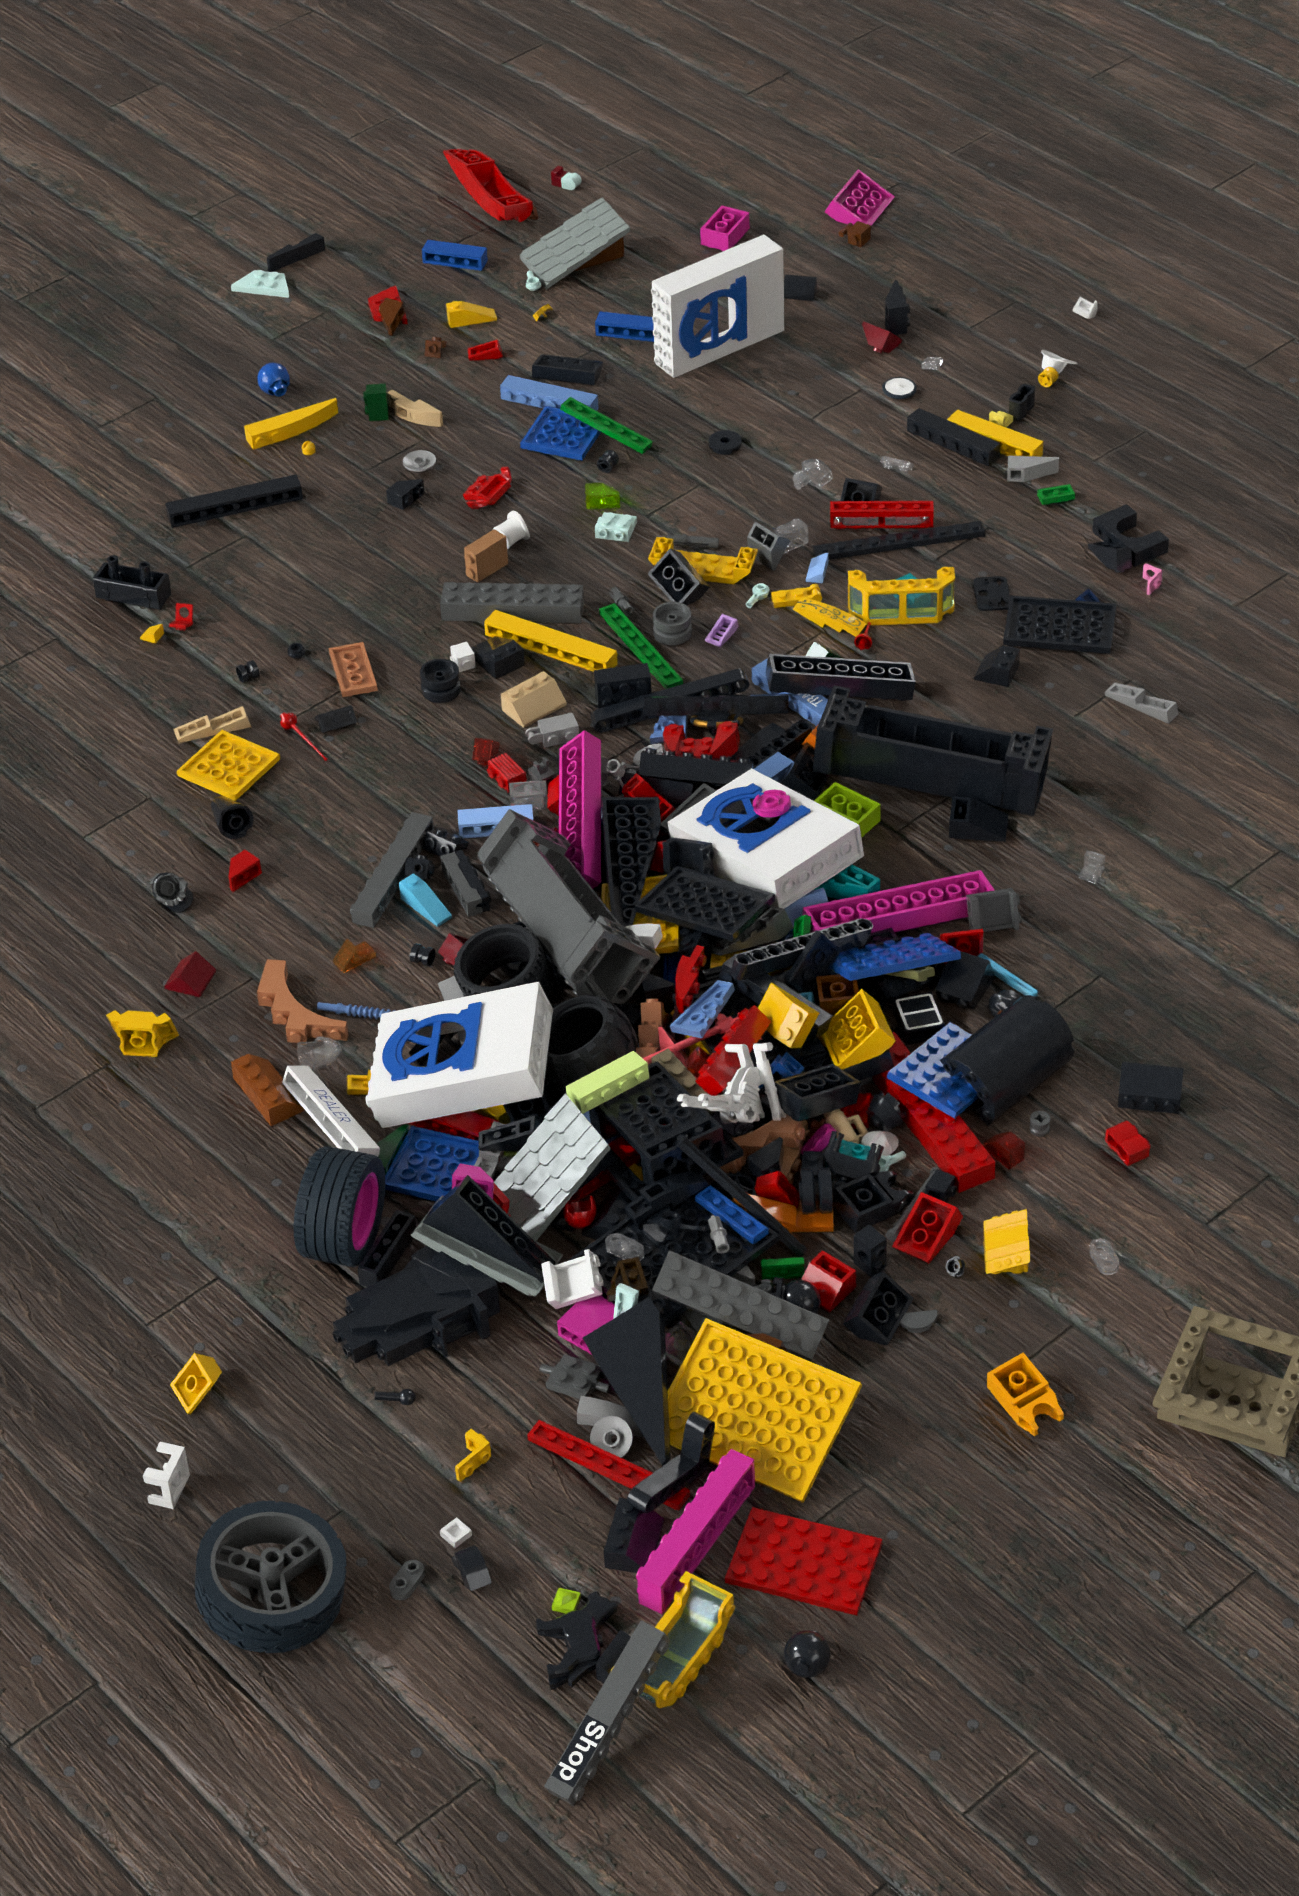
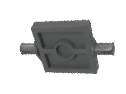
(574, 1377)

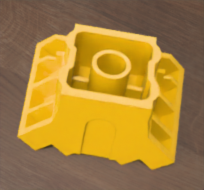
(142, 1031)
(1006, 1243)

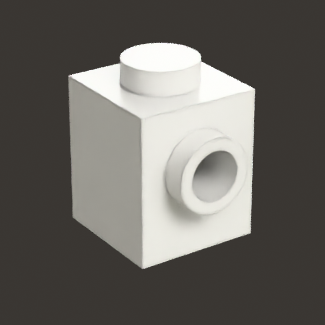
(463, 656)

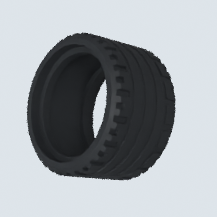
(498, 947)

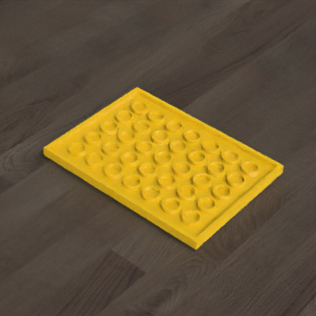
(762, 1406)

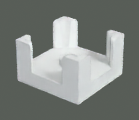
(171, 1479)

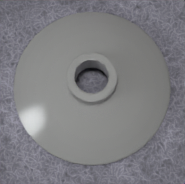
(419, 460)
(610, 1426)

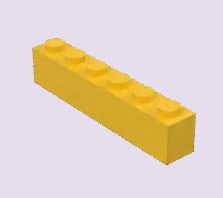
(1011, 442)

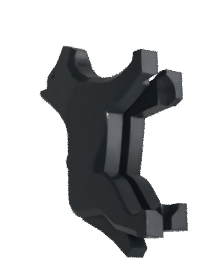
(580, 1636)

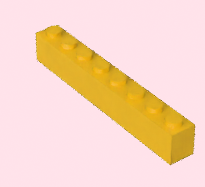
(550, 642)

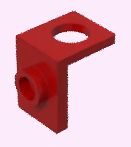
(180, 622)

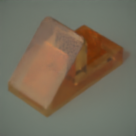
(352, 956)

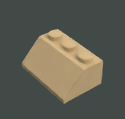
(532, 699)

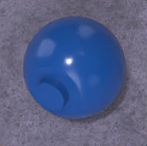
(273, 379)

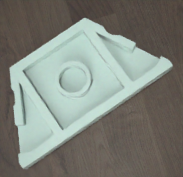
(262, 283)

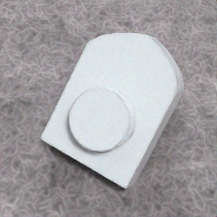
(1085, 308)

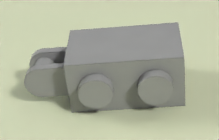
(554, 730)

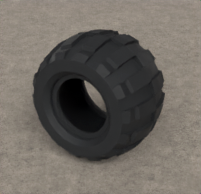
(585, 1037)

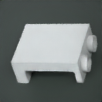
(572, 1280)

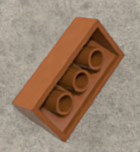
(265, 1088)

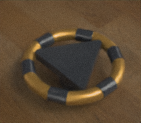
(713, 721)

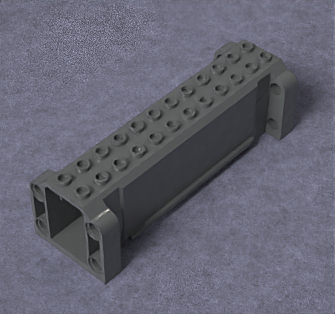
(564, 910)

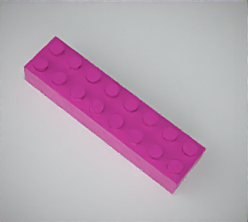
(695, 1530)

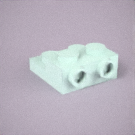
(615, 526)

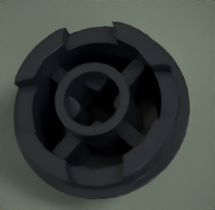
(885, 1112)

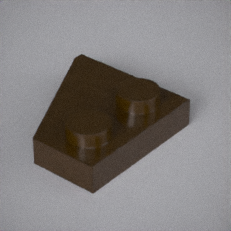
(628, 1273)

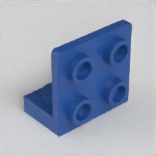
(785, 1066)

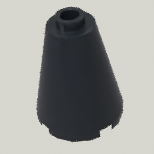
(231, 817)

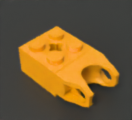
(1023, 1392)

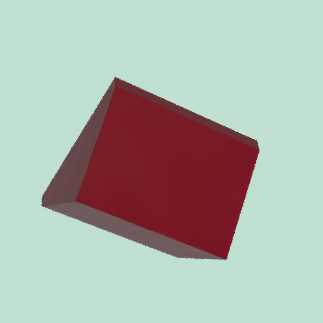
(191, 975)

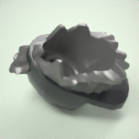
(172, 891)

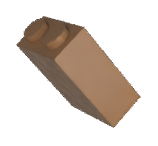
(486, 555)

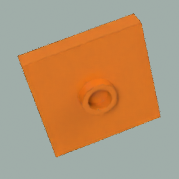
(813, 1222)

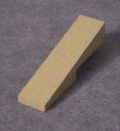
(203, 727)

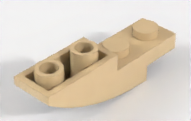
(415, 412)

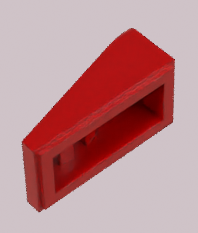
(485, 351)

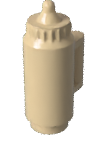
(843, 1125)

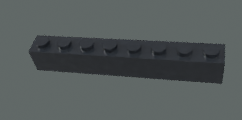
(234, 501)

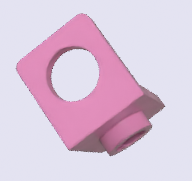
(1153, 582)

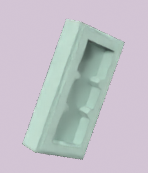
(625, 1299)

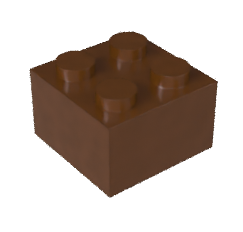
(835, 992)

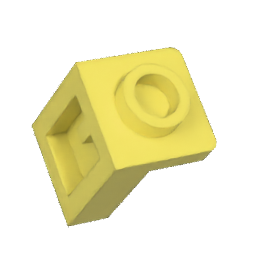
(1001, 418)

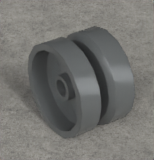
(672, 623)

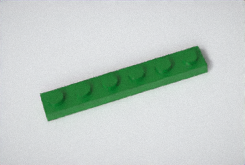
(606, 425)

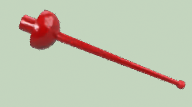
(863, 640)
(289, 721)

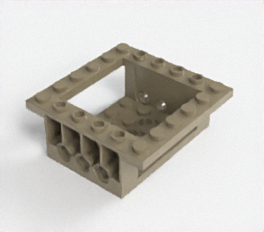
(1193, 1376)

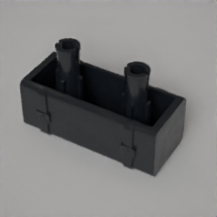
(132, 584)

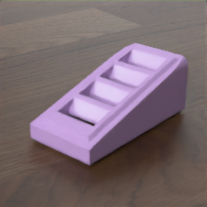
(724, 620)

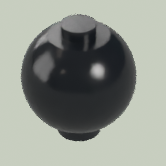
(807, 1653)

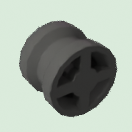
(1039, 1123)

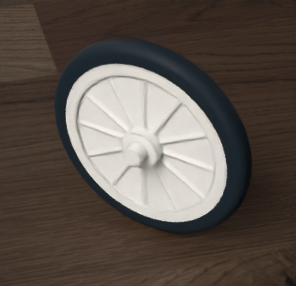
(899, 388)

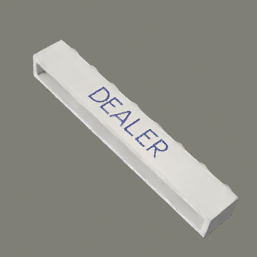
(327, 1111)

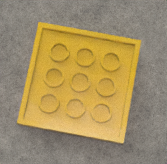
(228, 765)

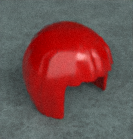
(580, 1214)

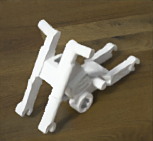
(743, 1090)

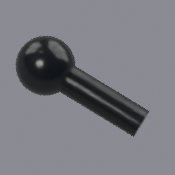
(405, 1397)

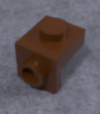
(433, 347)

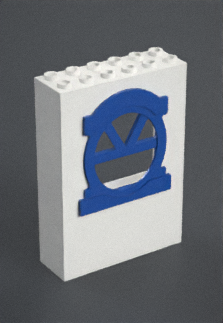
(754, 286)
(786, 859)
(495, 1066)

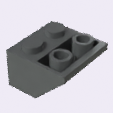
(769, 543)

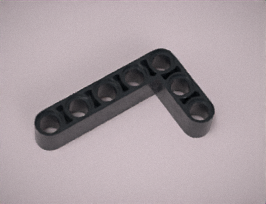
(680, 1470)

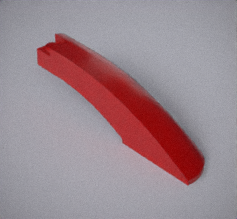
(488, 185)

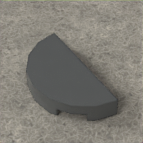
(918, 1321)

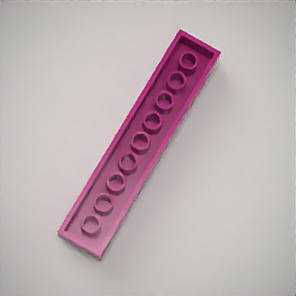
(581, 804)
(903, 906)

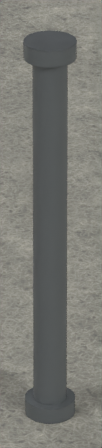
(893, 1233)

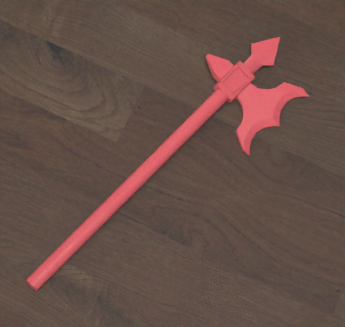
(722, 1026)

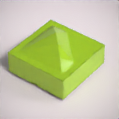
(566, 1600)

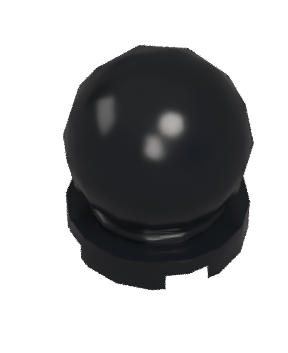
(798, 1293)

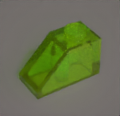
(601, 496)

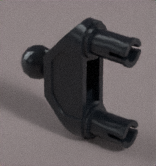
(848, 1167)

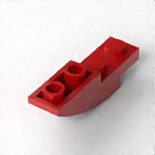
(687, 978)

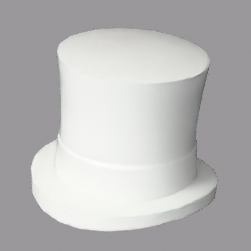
(513, 528)

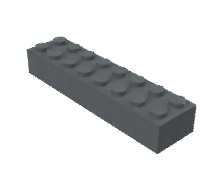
(527, 601)
(739, 1305)

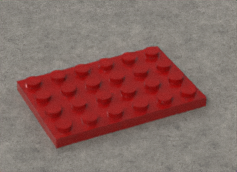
(804, 1561)

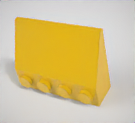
(858, 1032)

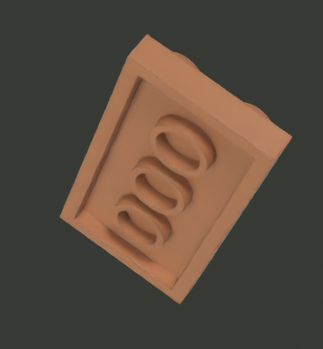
(353, 669)

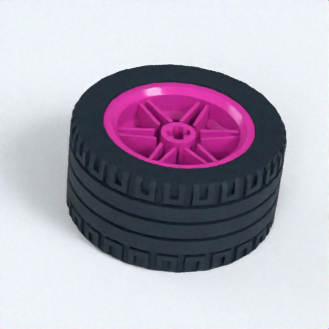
(339, 1206)

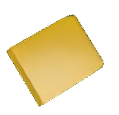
(153, 633)

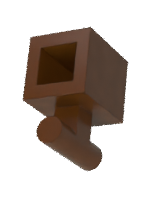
(857, 234)

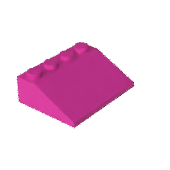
(859, 201)

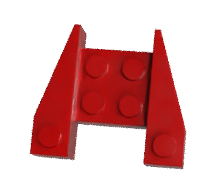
(724, 744)

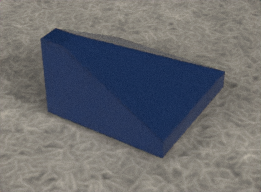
(1088, 595)

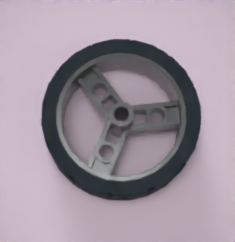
(307, 1542)

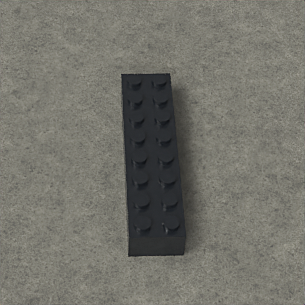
(819, 674)

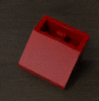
(831, 1278)

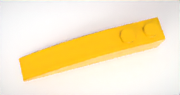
(289, 424)

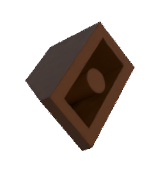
(391, 314)

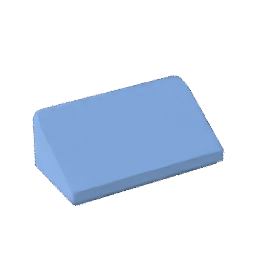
(817, 569)

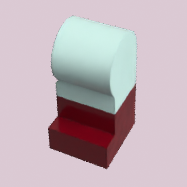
(565, 179)

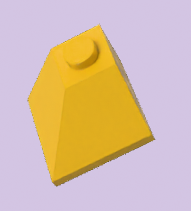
(195, 1380)

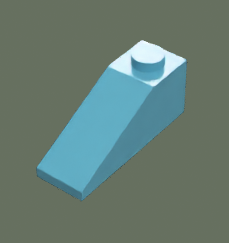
(423, 900)

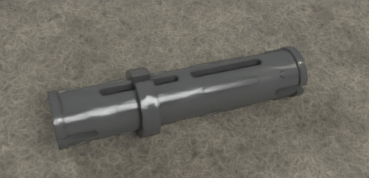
(694, 541)

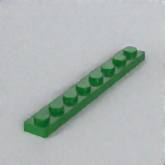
(640, 646)

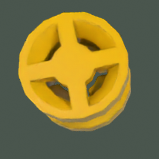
(1048, 377)

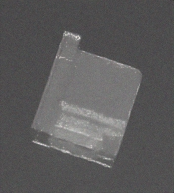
(1093, 867)

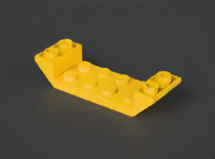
(710, 566)

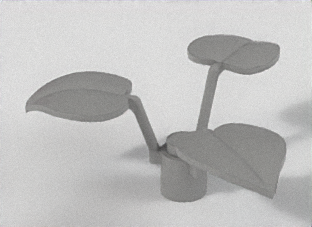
(616, 769)

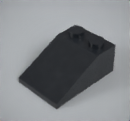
(499, 656)

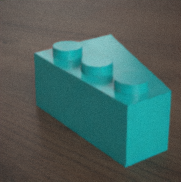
(850, 883)

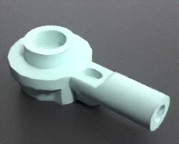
(533, 283)
(760, 592)
(885, 1161)

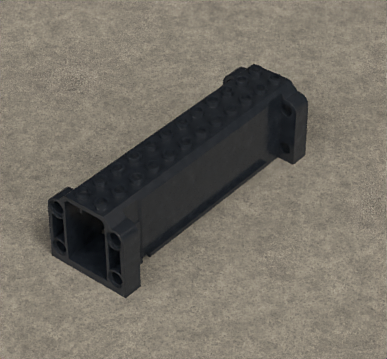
(931, 754)

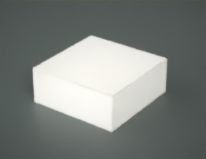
(455, 1532)

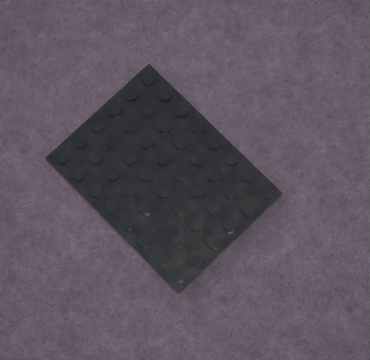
(691, 1244)

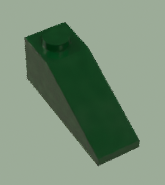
(390, 1146)

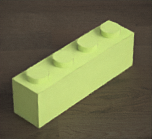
(608, 1081)

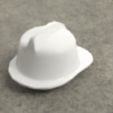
(1055, 361)
(885, 1139)

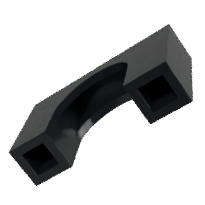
(1143, 549)

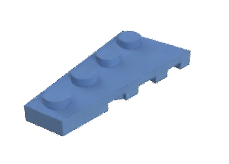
(703, 1012)

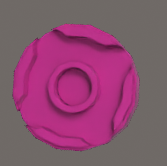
(772, 803)

